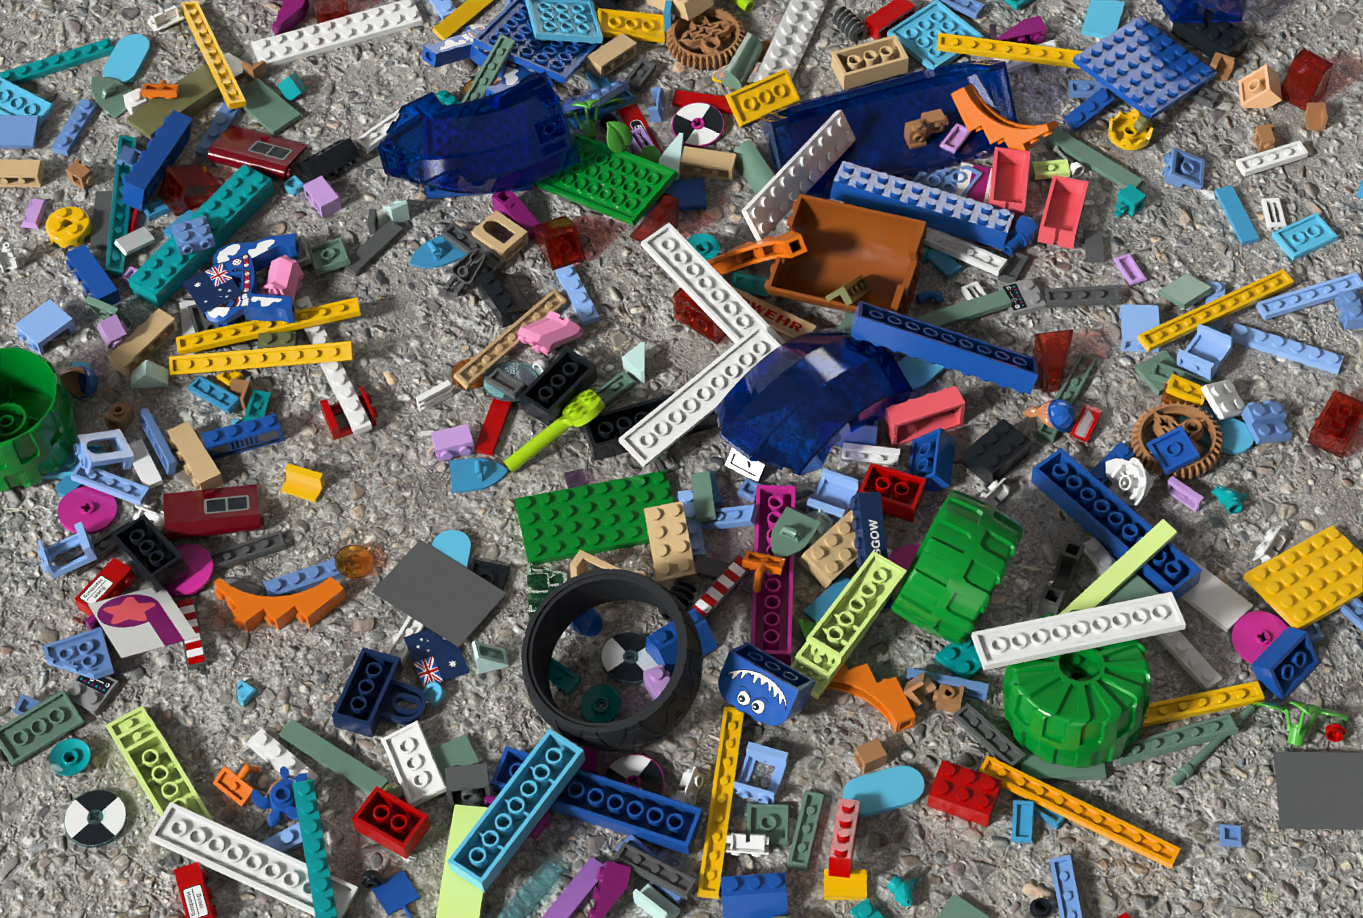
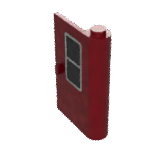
(259, 151)
(211, 512)

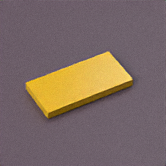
(635, 25)
(762, 97)

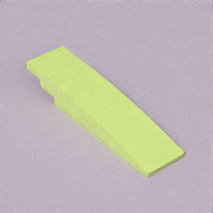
(847, 621)
(154, 763)
(458, 896)

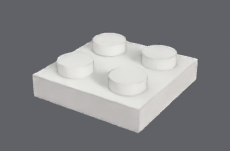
(1223, 399)

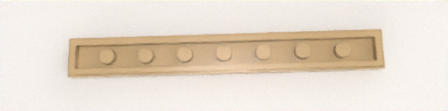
(507, 340)

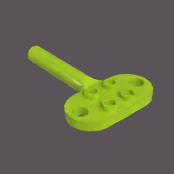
(576, 413)

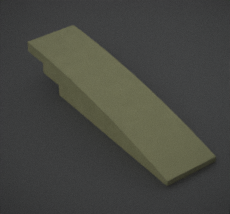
(195, 94)

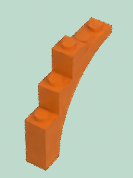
(980, 116)
(784, 246)
(306, 606)
(884, 696)

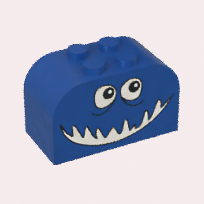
(763, 685)

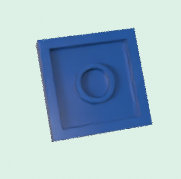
(1173, 450)

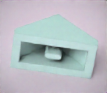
(397, 211)
(635, 362)
(149, 376)
(489, 657)

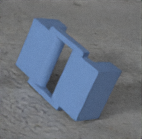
(656, 112)
(127, 156)

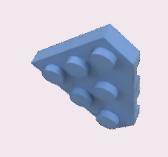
(605, 94)
(947, 179)
(81, 654)

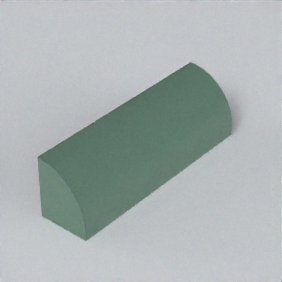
(743, 62)
(752, 166)

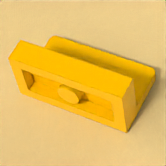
(1185, 390)
(303, 483)
(846, 888)

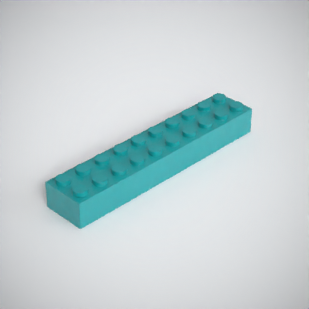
(225, 212)

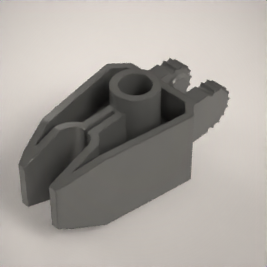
(466, 271)

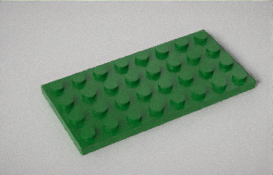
(610, 181)
(590, 517)

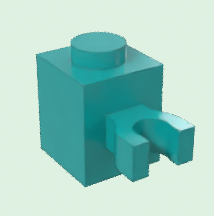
(1130, 201)

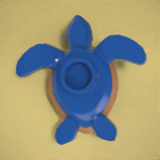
(279, 797)

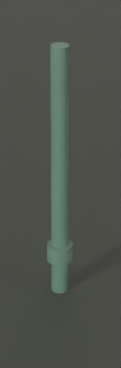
(1187, 770)

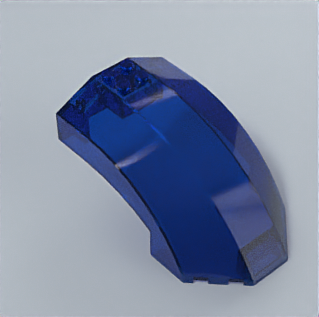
(482, 142)
(809, 399)

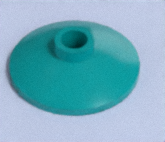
(705, 245)
(594, 698)
(68, 750)

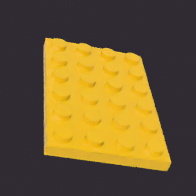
(1310, 578)

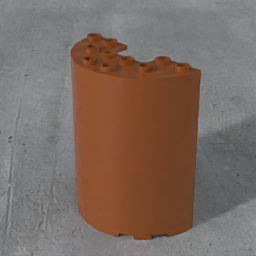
(843, 245)

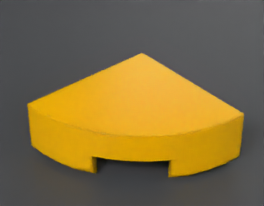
(225, 378)

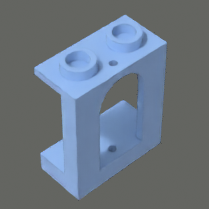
(122, 452)
(49, 553)
(765, 755)

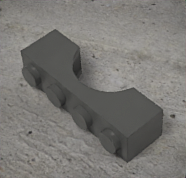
(1062, 578)

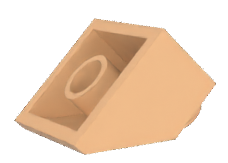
(1260, 88)

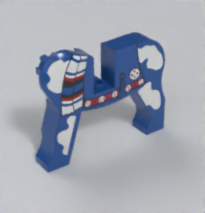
(462, 47)
(242, 263)

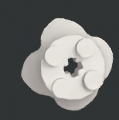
(1128, 480)

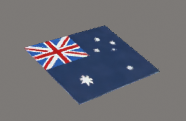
(212, 288)
(435, 657)

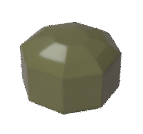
(1142, 123)
(394, 790)

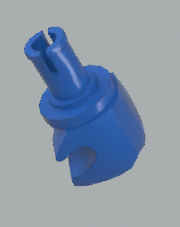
(1022, 234)

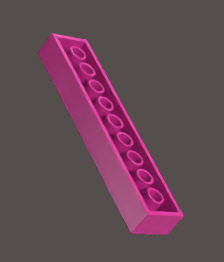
(773, 604)

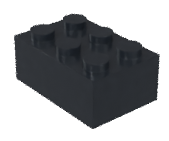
(996, 452)

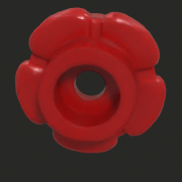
(1334, 732)

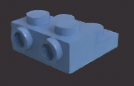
(1183, 169)
(193, 235)
(1350, 309)
(1266, 422)

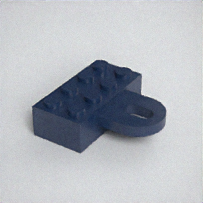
(374, 694)

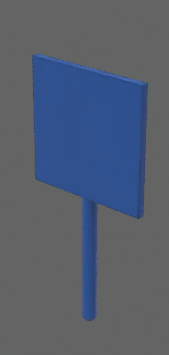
(396, 894)

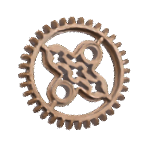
(705, 38)
(1164, 423)

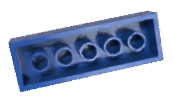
(153, 162)

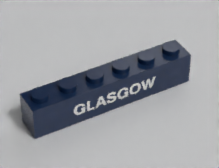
(869, 529)

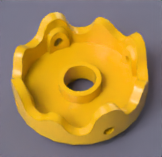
(1125, 122)
(74, 233)

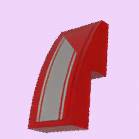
(1086, 423)

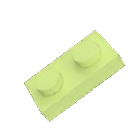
(1047, 169)

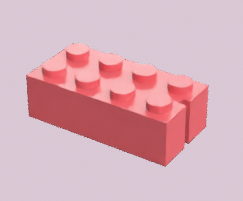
(1009, 180)
(1063, 211)
(923, 415)

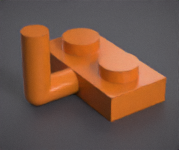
(163, 89)
(762, 563)
(235, 784)

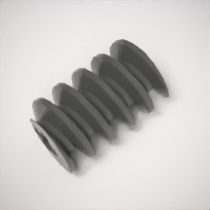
(849, 24)

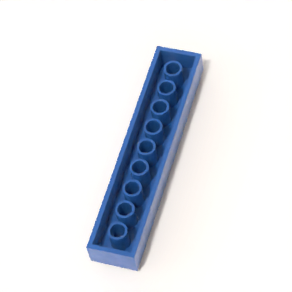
(913, 200)
(944, 347)
(1111, 521)
(616, 806)

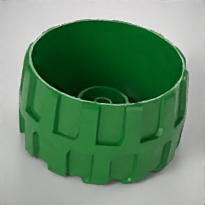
(34, 419)
(957, 568)
(1079, 703)

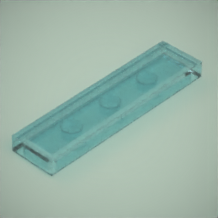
(532, 891)

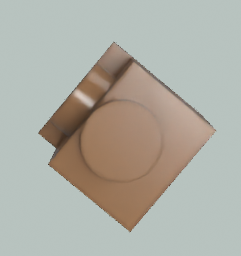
(934, 121)
(915, 133)
(1264, 137)
(80, 175)
(119, 416)
(948, 698)

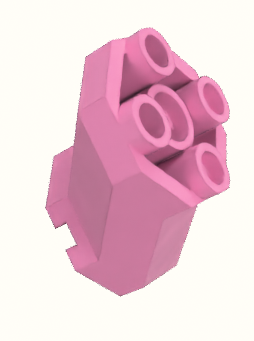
(283, 278)
(549, 333)

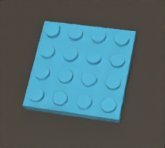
(564, 20)
(920, 34)

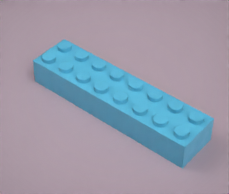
(516, 810)

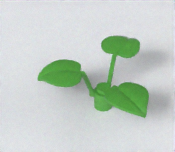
(588, 126)
(620, 136)
(1298, 732)

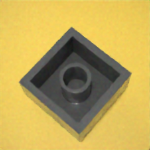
(467, 784)

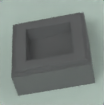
(372, 221)

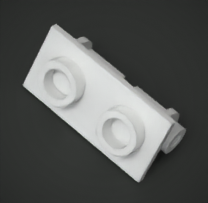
(161, 21)
(7, 256)
(997, 490)
(151, 515)
(1273, 539)
(691, 783)
(755, 846)

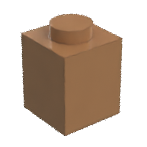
(870, 756)

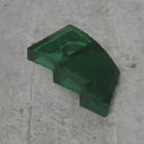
(540, 584)

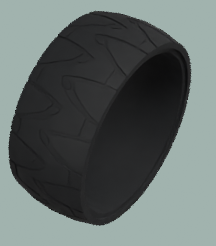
(567, 604)

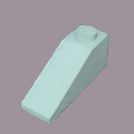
(673, 154)

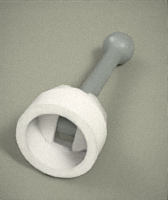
(1076, 168)
(541, 364)

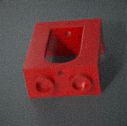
(330, 411)

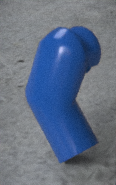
(927, 295)

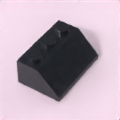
(329, 159)
(502, 296)

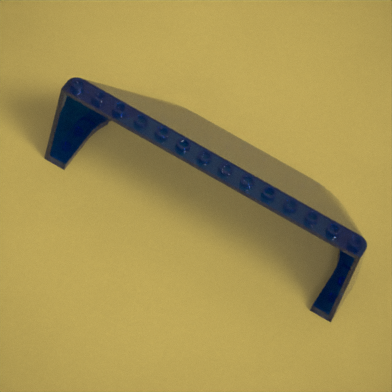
(879, 117)

